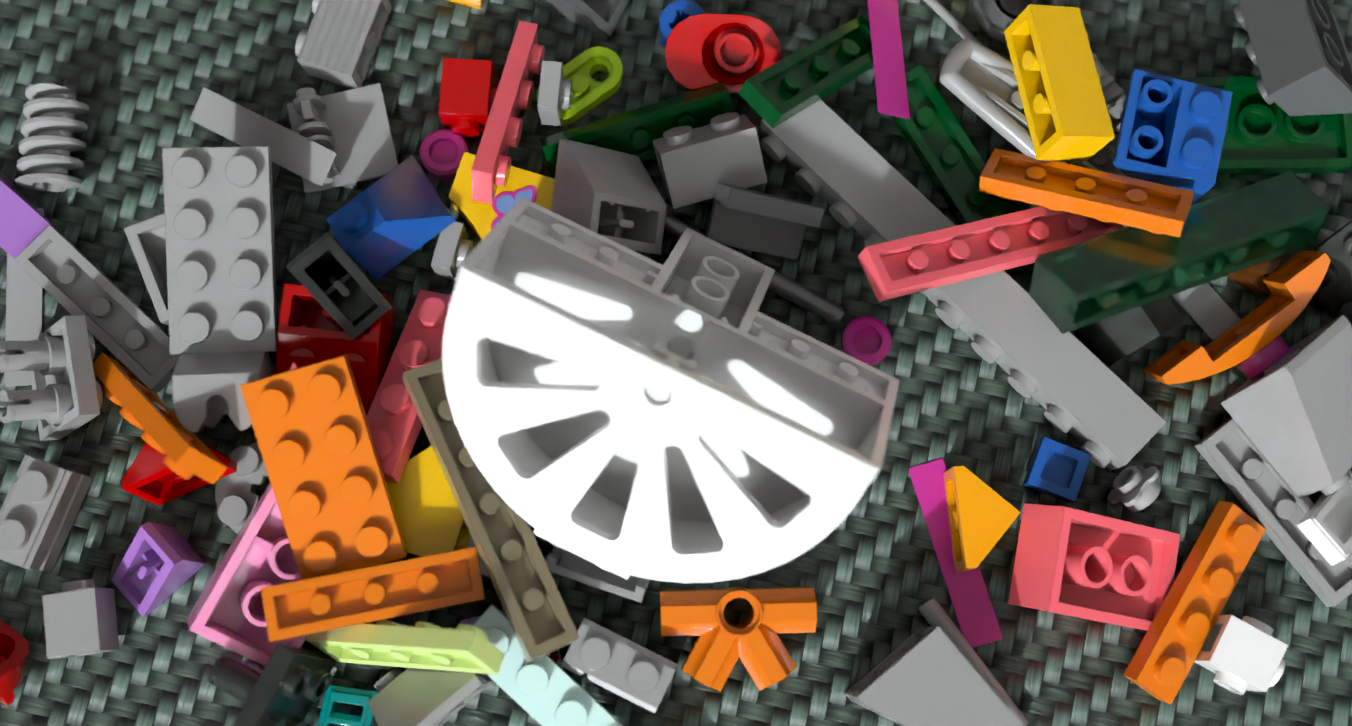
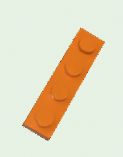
(1087, 192)
(160, 423)
(372, 594)
(1194, 602)

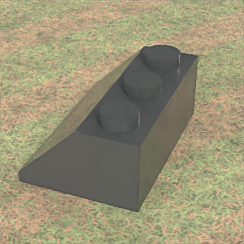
(1298, 55)

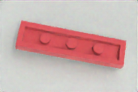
(503, 126)
(392, 412)

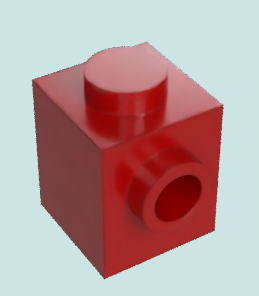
(466, 95)

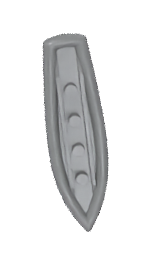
(991, 91)

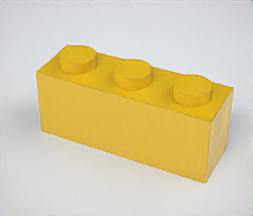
(1058, 83)

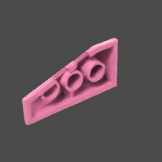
(232, 602)

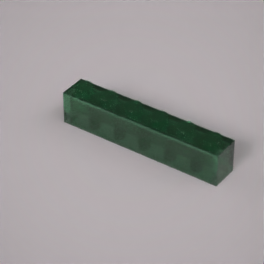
(1141, 267)

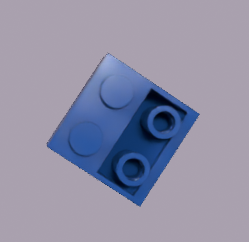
(1172, 132)

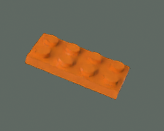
(324, 468)

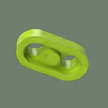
(587, 92)

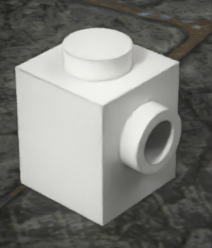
(1243, 654)

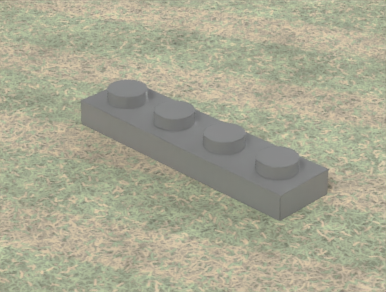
(108, 311)
(1275, 508)

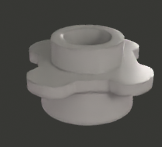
(1135, 487)

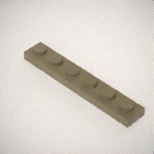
(497, 530)

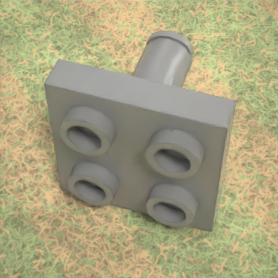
(61, 379)

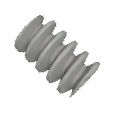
(50, 139)

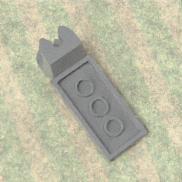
(219, 278)

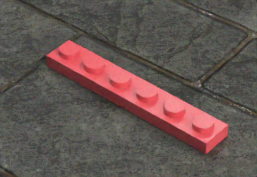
(973, 249)

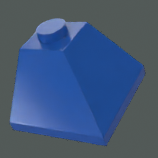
(391, 219)

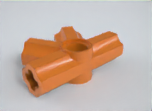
(752, 641)

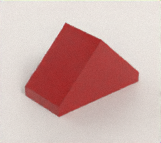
(157, 483)

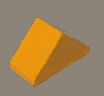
(975, 517)

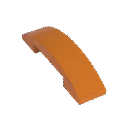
(1292, 289)

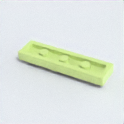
(412, 647)

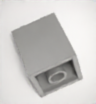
(1303, 411)
(930, 685)

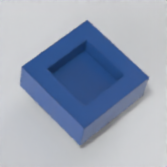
(1057, 470)

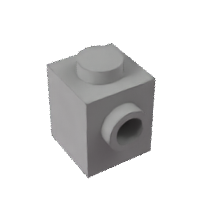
(80, 620)

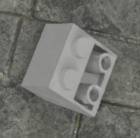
(609, 195)

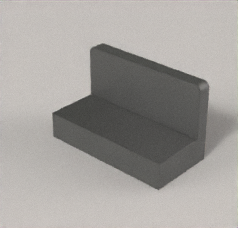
(760, 221)

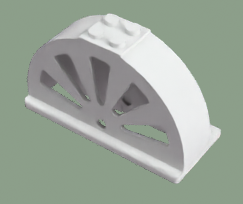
(654, 403)

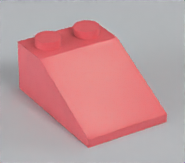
(1092, 566)

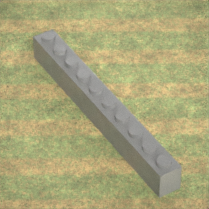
(990, 309)

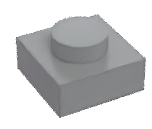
(554, 93)
(451, 251)

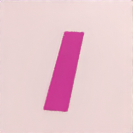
(888, 58)
(966, 588)

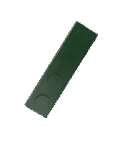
(810, 73)
(635, 129)
(946, 151)

